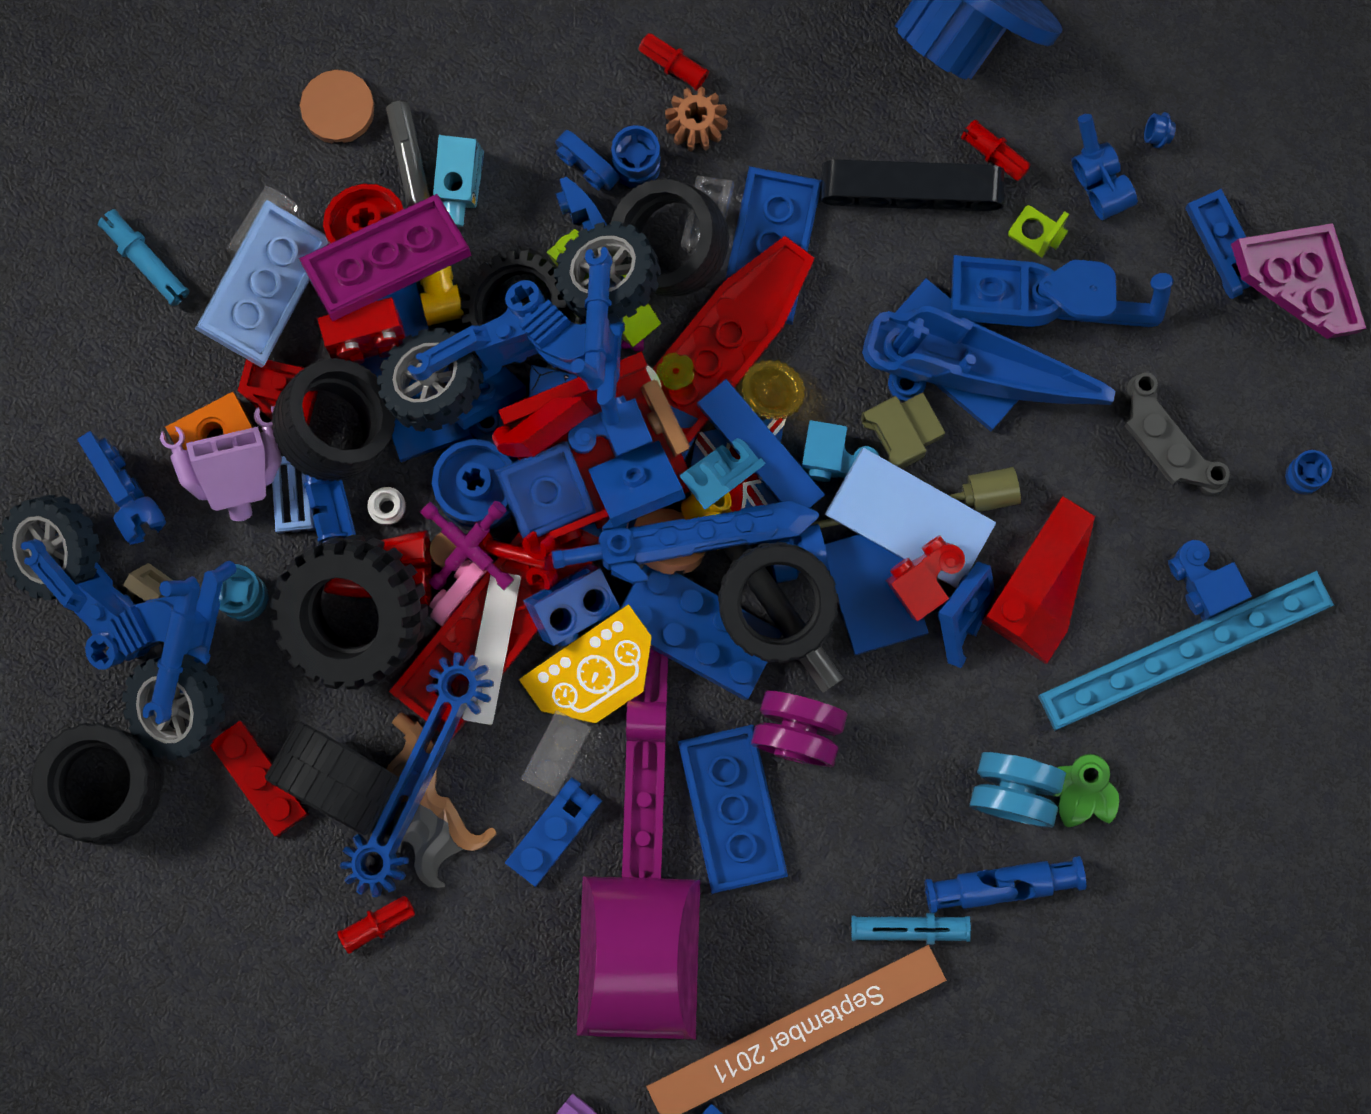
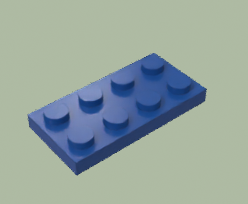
(690, 630)

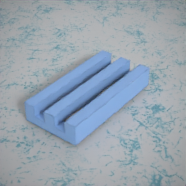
(295, 524)

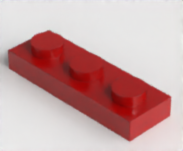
(248, 767)

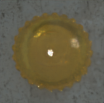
(773, 389)

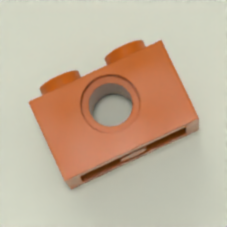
(224, 413)

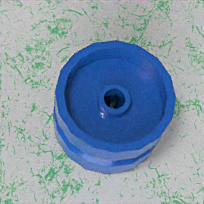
(457, 471)

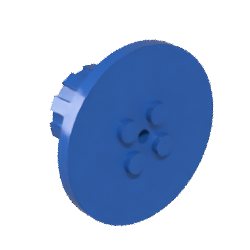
(964, 32)

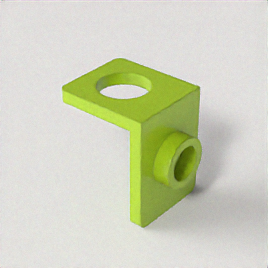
(1052, 232)

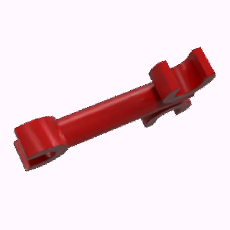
(531, 554)

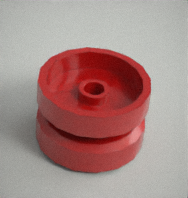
(357, 209)

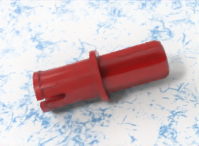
(673, 61)
(996, 150)
(376, 924)

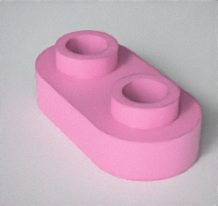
(448, 601)

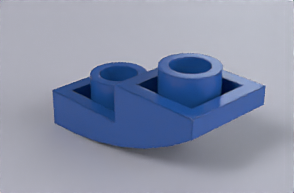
(578, 204)

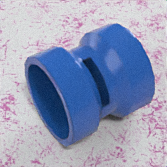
(1314, 466)

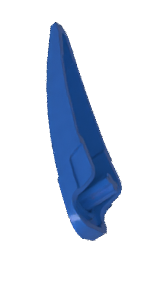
(973, 359)

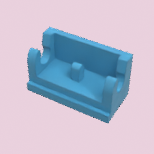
(720, 472)

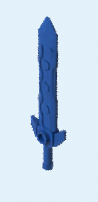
(625, 548)

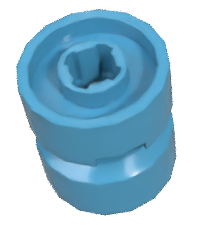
(243, 595)

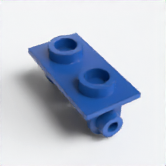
(333, 506)

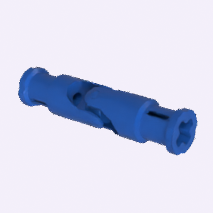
(977, 888)

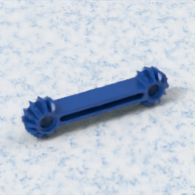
(416, 775)

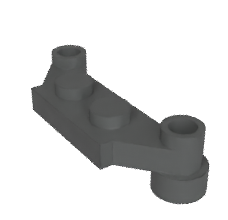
(1166, 442)

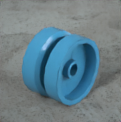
(1018, 784)

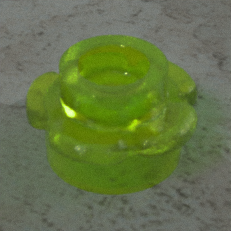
(672, 380)

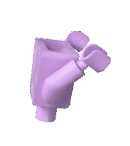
(228, 467)

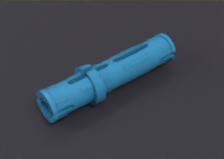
(132, 245)
(958, 928)

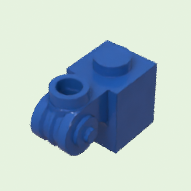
(623, 437)
(1208, 590)

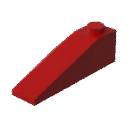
(1042, 590)

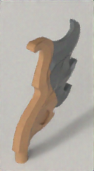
(436, 826)

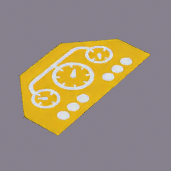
(594, 671)

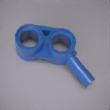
(1097, 173)

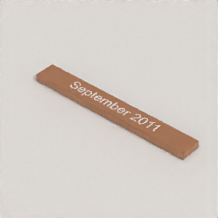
(797, 1032)

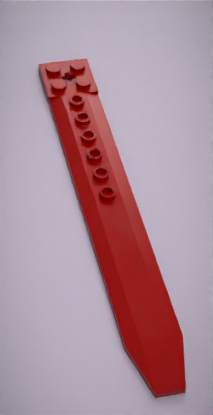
(723, 345)

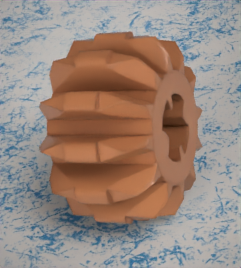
(686, 128)

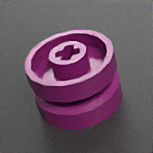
(800, 723)

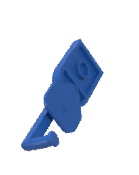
(1036, 295)

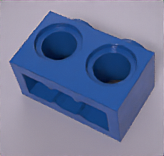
(569, 596)

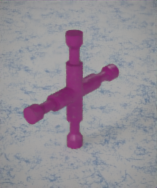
(467, 545)

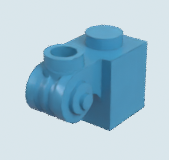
(826, 452)

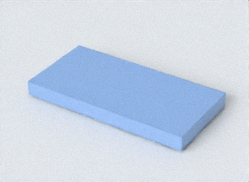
(261, 284)
(906, 513)

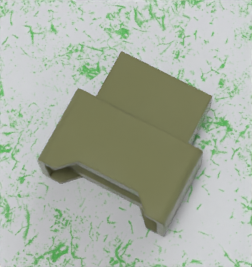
(904, 428)

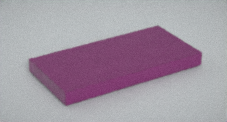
(385, 257)

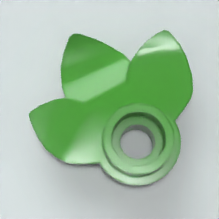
(1084, 797)

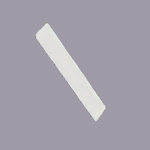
(493, 643)

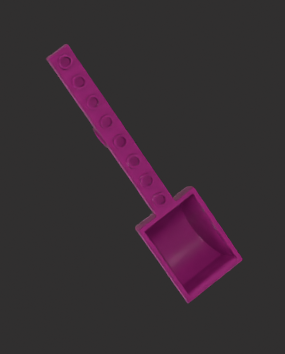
(640, 928)

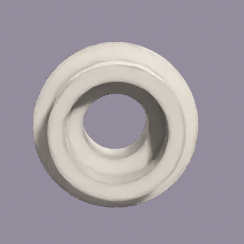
(386, 494)

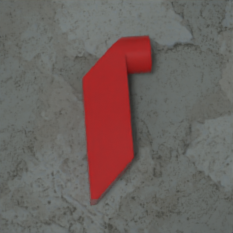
(541, 427)

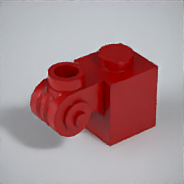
(917, 582)

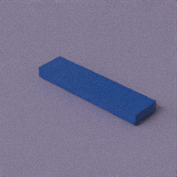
(737, 420)

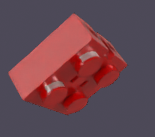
(363, 332)

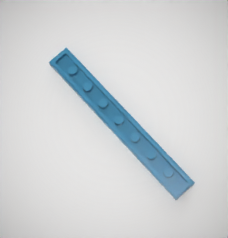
(1185, 650)

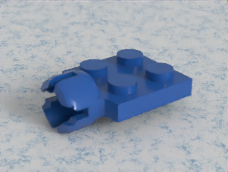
(125, 491)

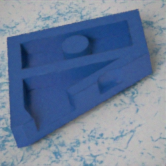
(965, 611)

